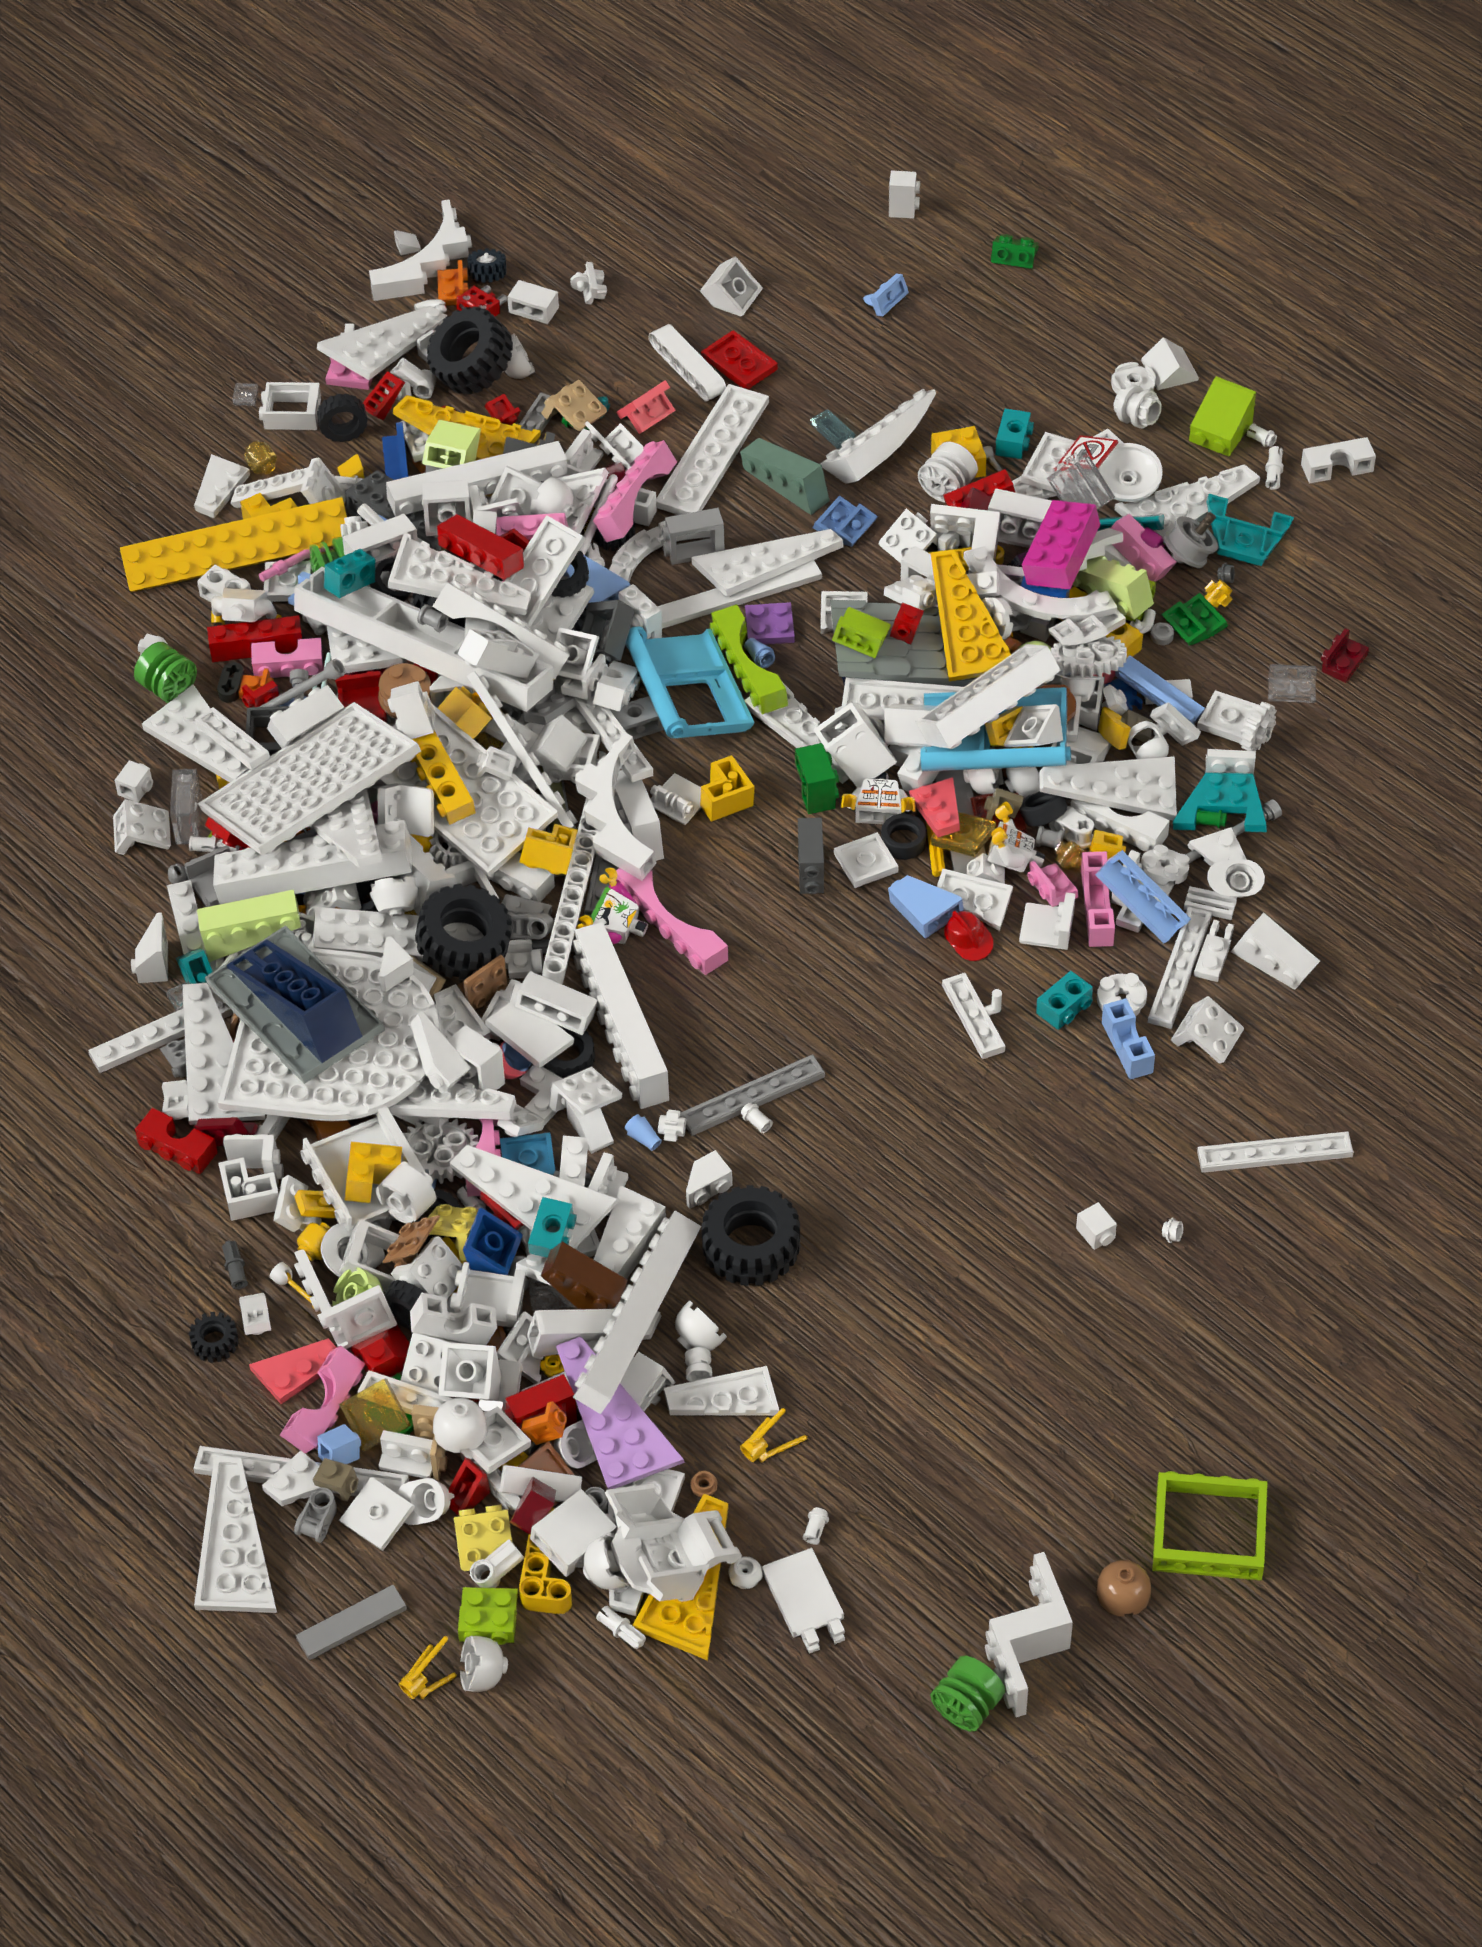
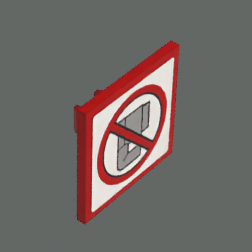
(1096, 447)

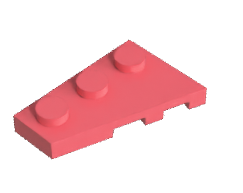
(938, 806)
(293, 1370)

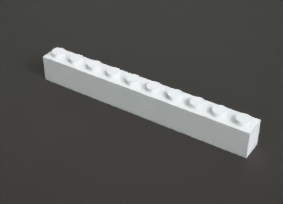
(636, 1312)

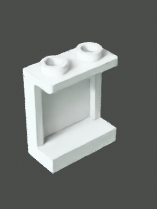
(490, 1290)
(571, 1529)

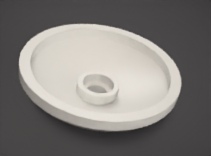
(1135, 464)

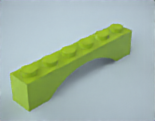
(765, 687)

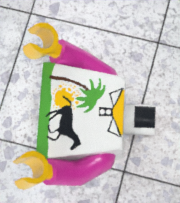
(616, 910)

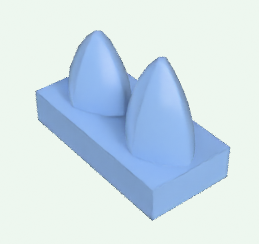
(888, 295)

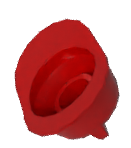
(968, 936)

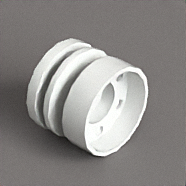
(947, 470)

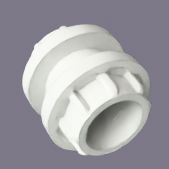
(1137, 406)

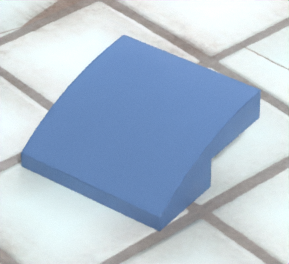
(846, 520)

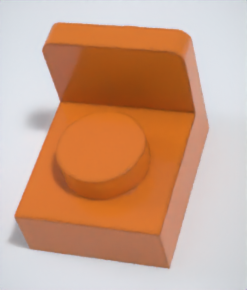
(255, 682)
(546, 1426)

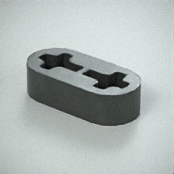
(226, 682)

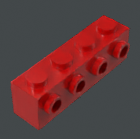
(480, 546)
(235, 640)

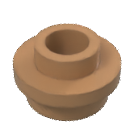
(704, 1477)

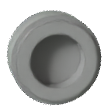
(1162, 633)

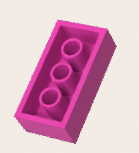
(1061, 544)

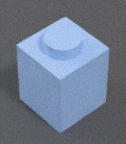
(339, 1445)

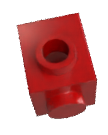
(906, 623)

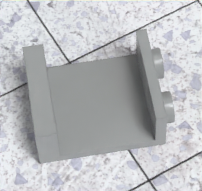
(201, 874)

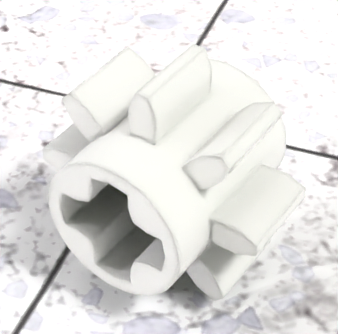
(352, 525)
(672, 1125)

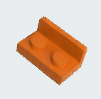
(452, 283)

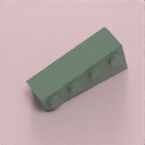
(787, 473)

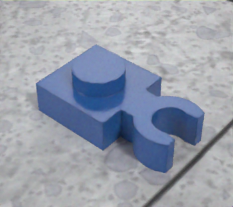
(1129, 692)

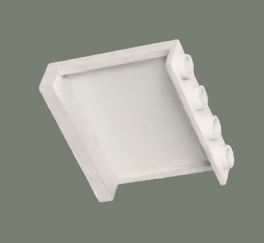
(330, 1165)

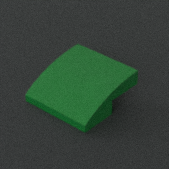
(1195, 619)

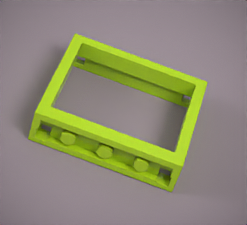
(1203, 1562)

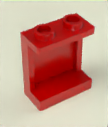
(362, 690)

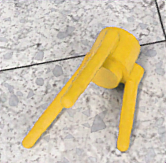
(755, 1446)
(414, 1682)

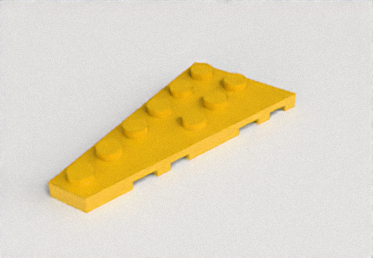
(492, 438)
(967, 628)
(689, 1622)

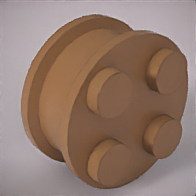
(397, 676)

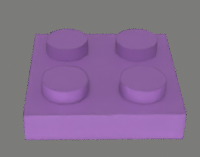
(770, 623)

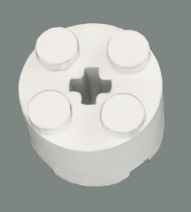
(406, 1193)

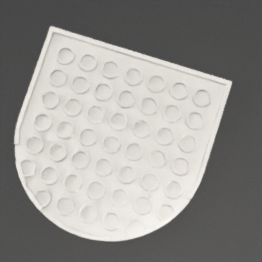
(358, 1084)

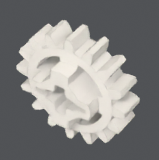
(1258, 727)

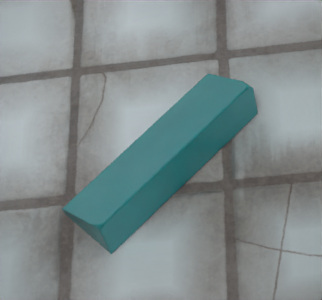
(1154, 522)

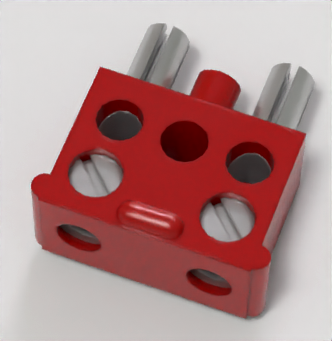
(480, 298)

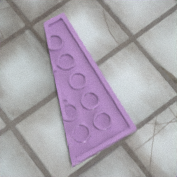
(622, 1435)

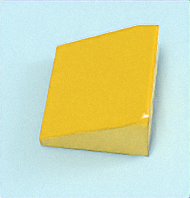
(351, 468)

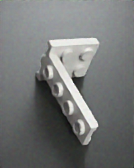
(314, 483)
(351, 1319)

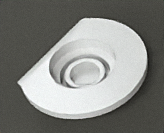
(334, 1247)

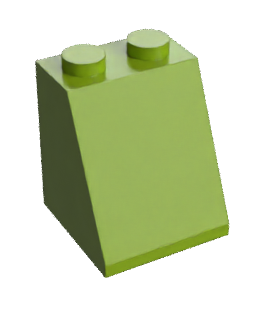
(1223, 416)

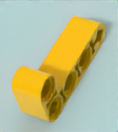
(541, 1583)

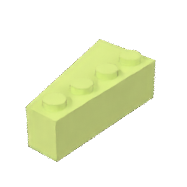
(1125, 585)
(246, 922)

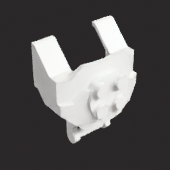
(661, 1549)

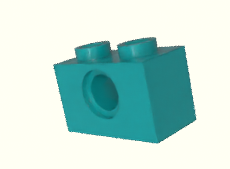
(1013, 434)
(550, 1214)

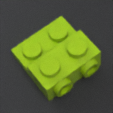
(488, 1614)

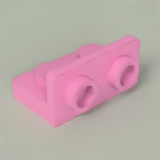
(342, 376)
(1051, 883)

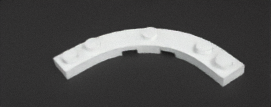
(642, 545)
(1038, 605)

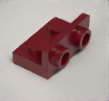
(1343, 657)
(222, 1127)

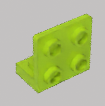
(861, 632)

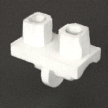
(590, 283)

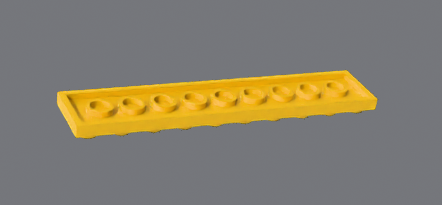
(232, 544)

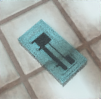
(831, 428)

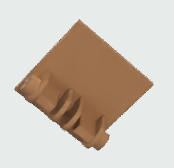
(410, 1241)

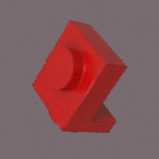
(502, 409)
(259, 696)

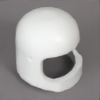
(1153, 748)

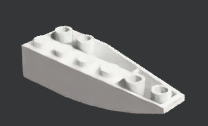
(879, 441)

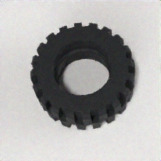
(484, 362)
(462, 906)
(755, 1262)

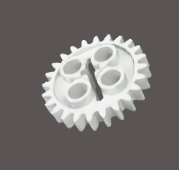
(1091, 657)
(439, 1145)

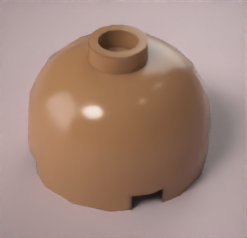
(1123, 1588)

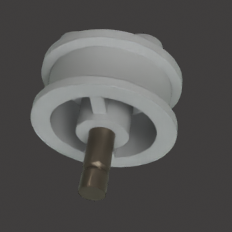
(1191, 540)

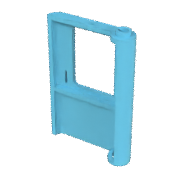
(683, 662)
(975, 749)

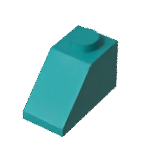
(194, 966)

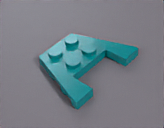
(1243, 539)
(1227, 793)

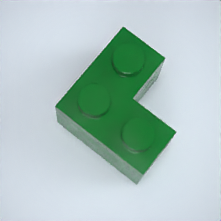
(817, 778)

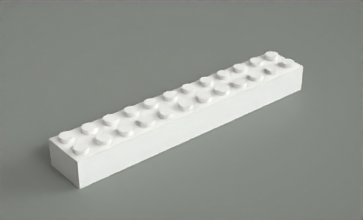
(395, 628)

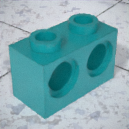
(349, 573)
(1064, 1000)

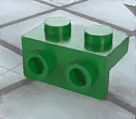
(1014, 251)

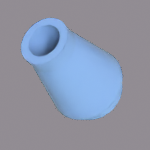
(760, 653)
(641, 1131)

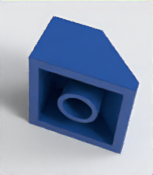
(491, 1244)

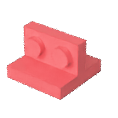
(648, 408)

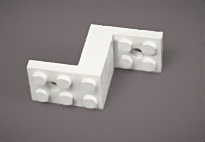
(981, 523)
(1029, 1634)

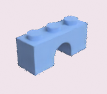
(1132, 1051)

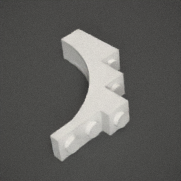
(411, 275)
(613, 840)

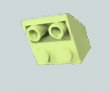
(451, 444)

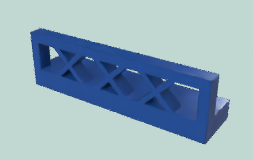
(395, 454)

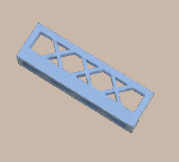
(1158, 689)
(1140, 897)

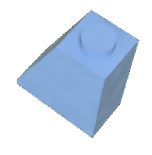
(603, 581)
(924, 904)

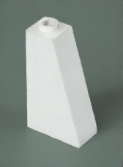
(559, 1326)

